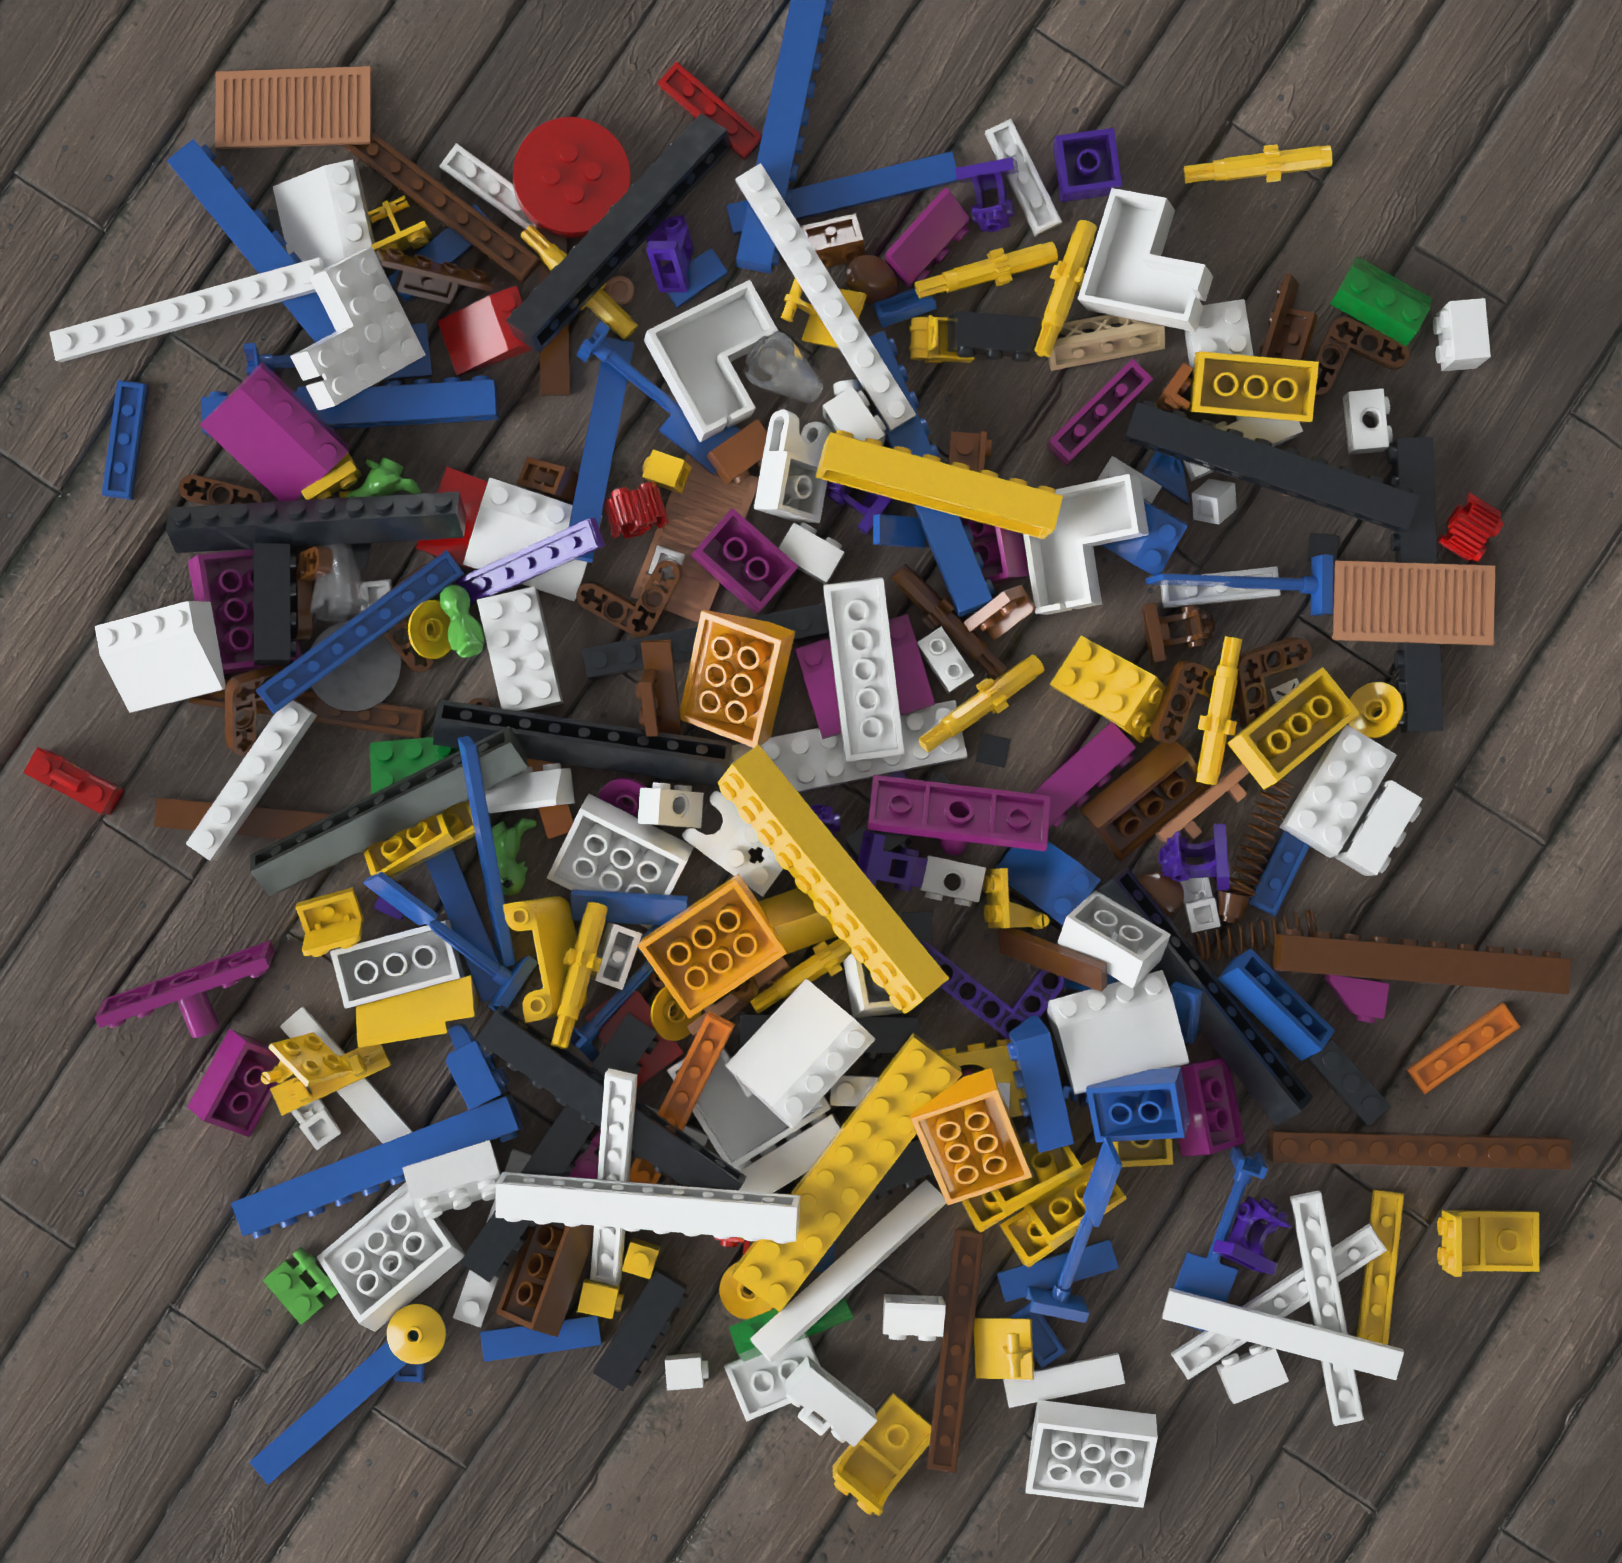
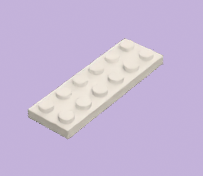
(863, 669)

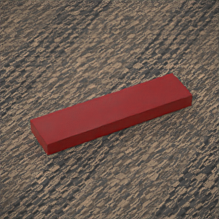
(700, 100)

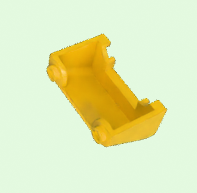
(553, 935)

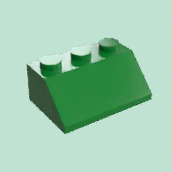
(1382, 301)

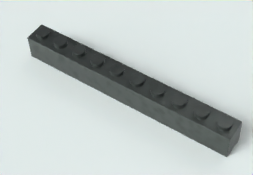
(383, 814)

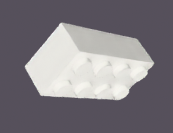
(520, 650)
(1338, 791)
(395, 965)

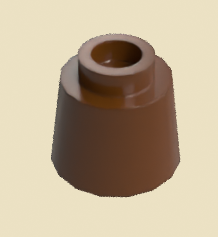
(1232, 905)

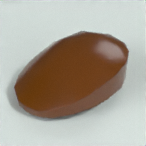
(873, 277)
(1164, 890)

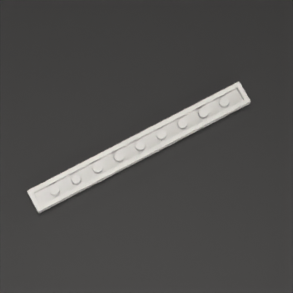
(825, 297)
(185, 311)

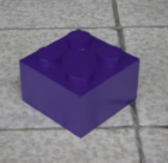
(1086, 164)

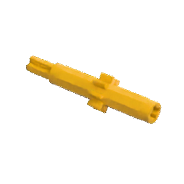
(1269, 164)
(996, 267)
(1068, 280)
(600, 303)
(991, 697)
(1218, 722)
(825, 960)
(581, 963)

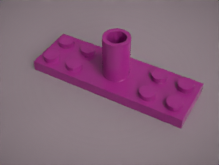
(959, 814)
(188, 990)

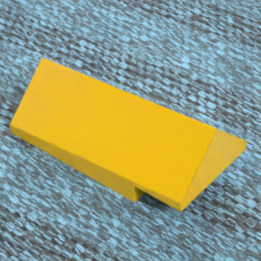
(421, 842)
(796, 920)
(416, 1013)
(1047, 1172)
(1053, 1217)

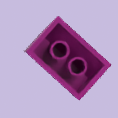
(928, 239)
(1000, 550)
(744, 561)
(232, 1086)
(1211, 1108)

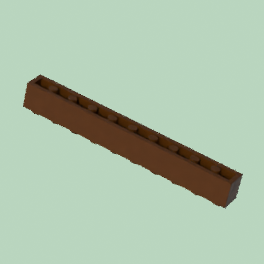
(1421, 964)
(1418, 1149)

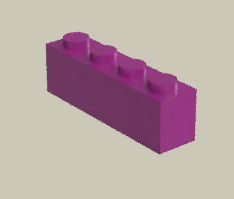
(1099, 412)
(1084, 770)

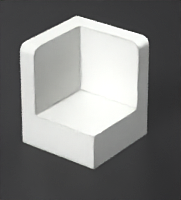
(1214, 501)

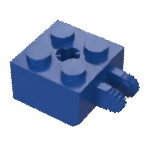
(474, 1069)

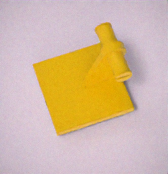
(414, 236)
(815, 329)
(1003, 913)
(305, 1058)
(1003, 1348)

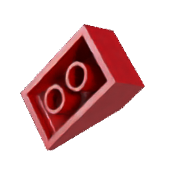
(480, 333)

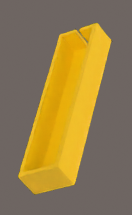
(939, 485)

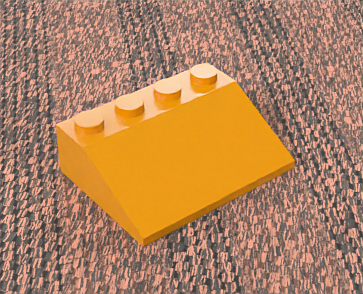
(736, 676)
(712, 946)
(971, 1138)

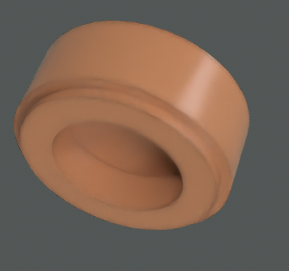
(620, 289)

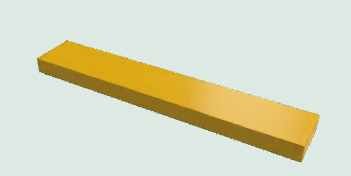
(1381, 1271)

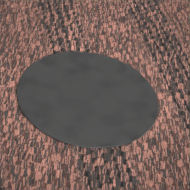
(362, 679)

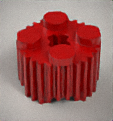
(635, 510)
(1471, 528)

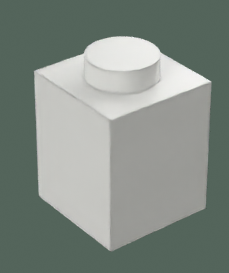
(685, 1371)

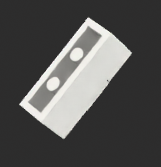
(828, 1397)

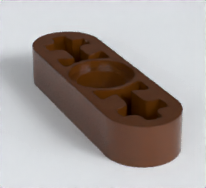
(202, 482)

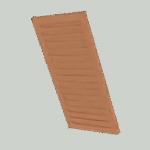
(293, 107)
(690, 521)
(1414, 603)

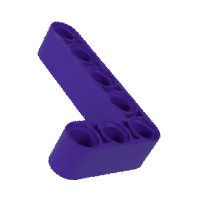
(983, 995)

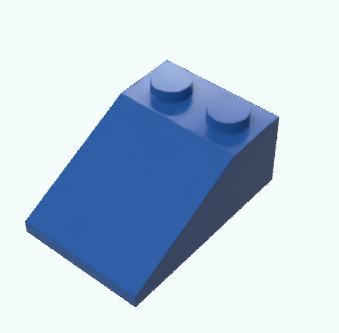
(1155, 549)
(1049, 880)
(1140, 1106)

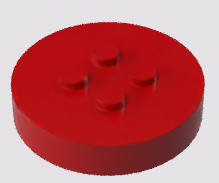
(569, 175)

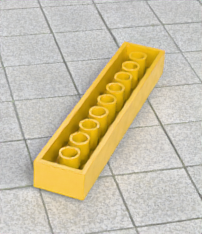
(831, 879)
(848, 1170)

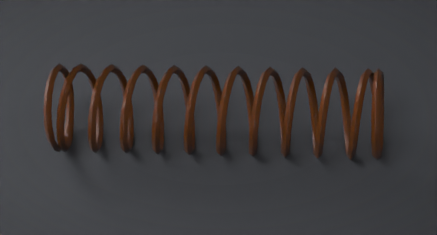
(1251, 892)
(1254, 941)

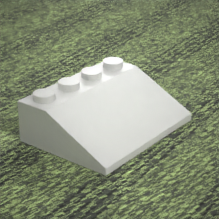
(325, 213)
(515, 519)
(163, 655)
(618, 854)
(1117, 1031)
(799, 1053)
(389, 1259)
(1091, 1453)

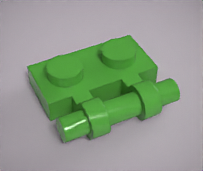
(293, 1289)

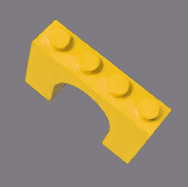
(988, 1057)

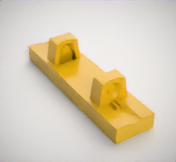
(362, 1062)

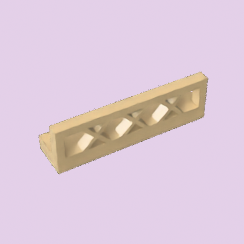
(1105, 342)

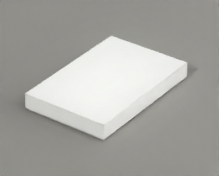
(761, 1384)

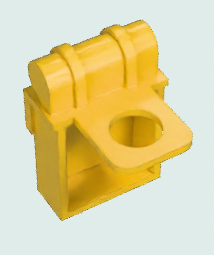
(930, 341)

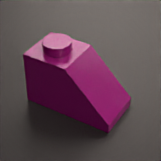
(1360, 996)

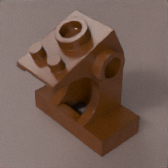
(1198, 628)

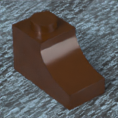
(549, 479)

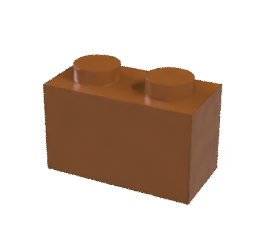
(739, 453)

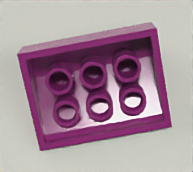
(275, 434)
(228, 584)
(910, 676)

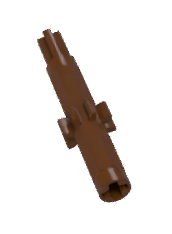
(940, 613)

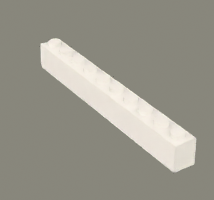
(648, 1207)

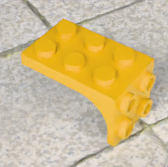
(1110, 687)
(1488, 1241)
(882, 1455)

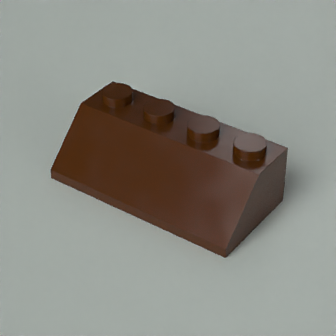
(1144, 798)
(545, 1276)

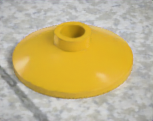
(434, 642)
(1372, 698)
(670, 1024)
(737, 1301)
(430, 1330)

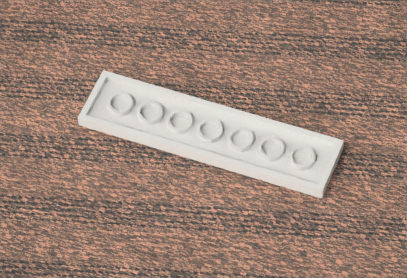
(821, 763)

